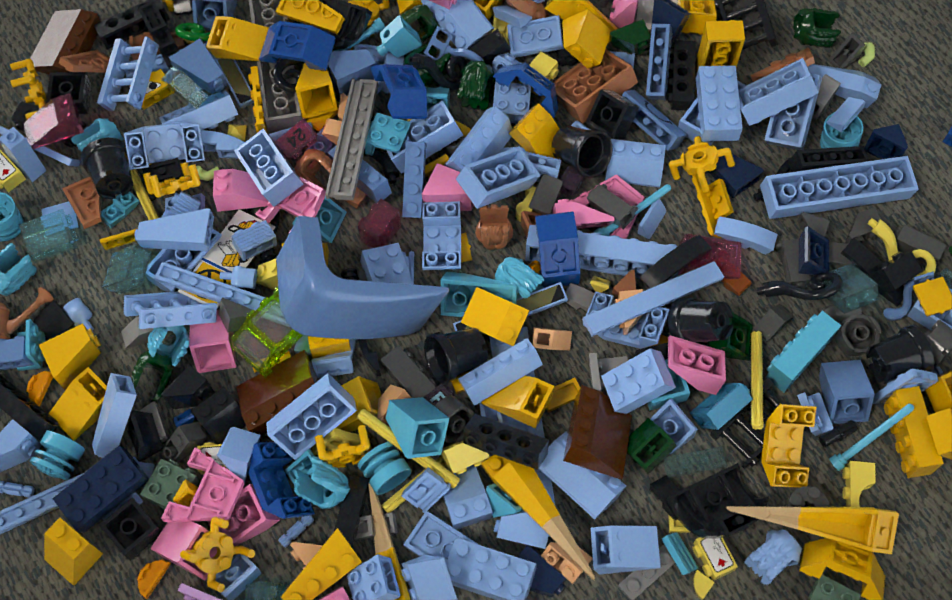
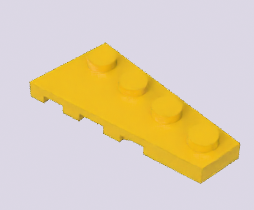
(568, 8)
(311, 13)
(257, 98)
(324, 569)

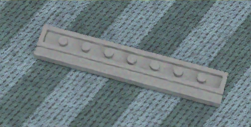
(352, 140)

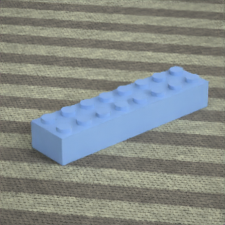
(838, 187)
(609, 253)

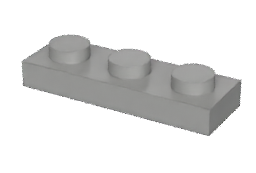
(640, 580)

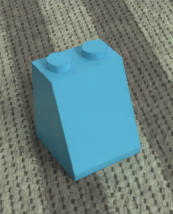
(417, 426)

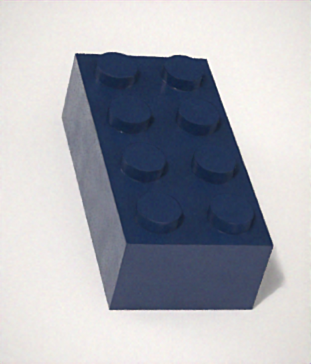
(100, 489)

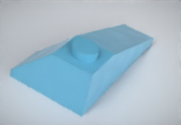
(462, 287)

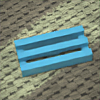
(680, 553)

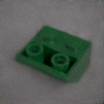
(649, 445)

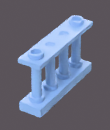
(116, 71)
(168, 310)

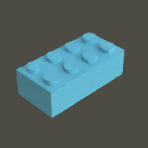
(802, 350)

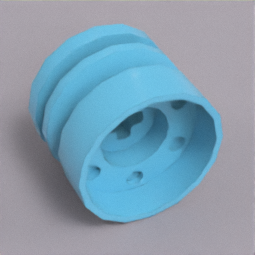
(848, 138)
(9, 218)
(56, 457)
(384, 468)

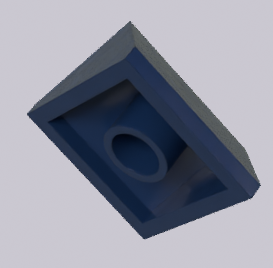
(887, 142)
(813, 252)

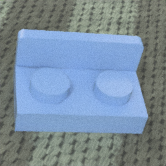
(822, 420)

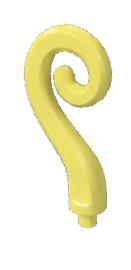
(886, 234)

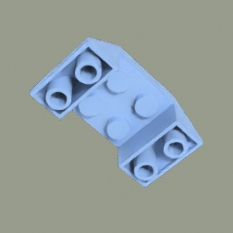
(163, 143)
(441, 236)
(642, 335)

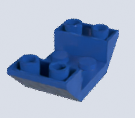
(298, 43)
(530, 76)
(406, 88)
(558, 248)
(272, 484)

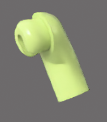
(869, 50)
(206, 175)

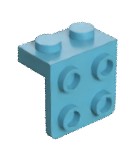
(386, 134)
(34, 337)

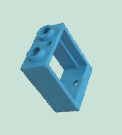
(720, 408)

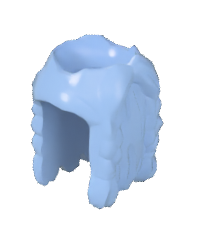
(774, 555)

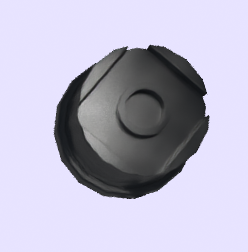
(583, 150)
(108, 167)
(700, 320)
(454, 353)
(900, 353)

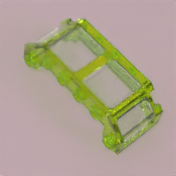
(264, 336)

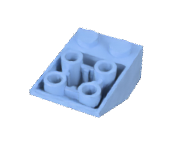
(625, 548)

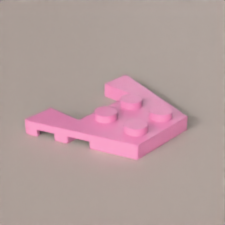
(622, 190)
(302, 202)
(214, 496)

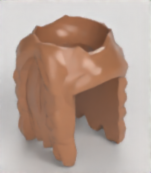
(307, 171)
(494, 227)

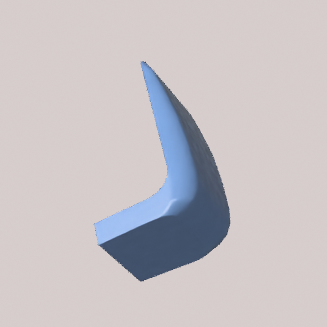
(339, 308)

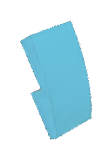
(119, 209)

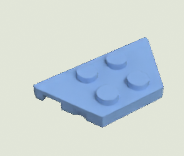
(906, 380)

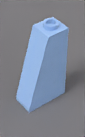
(22, 154)
(177, 232)
(113, 414)

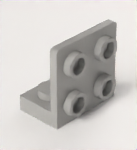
(601, 366)

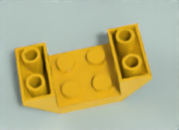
(784, 444)
(846, 559)

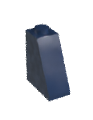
(670, 13)
(739, 176)
(546, 578)

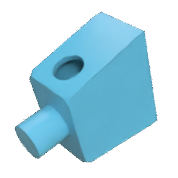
(398, 38)

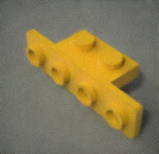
(714, 202)

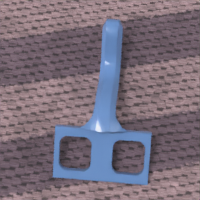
(446, 48)
(899, 313)

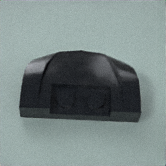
(353, 26)
(703, 504)

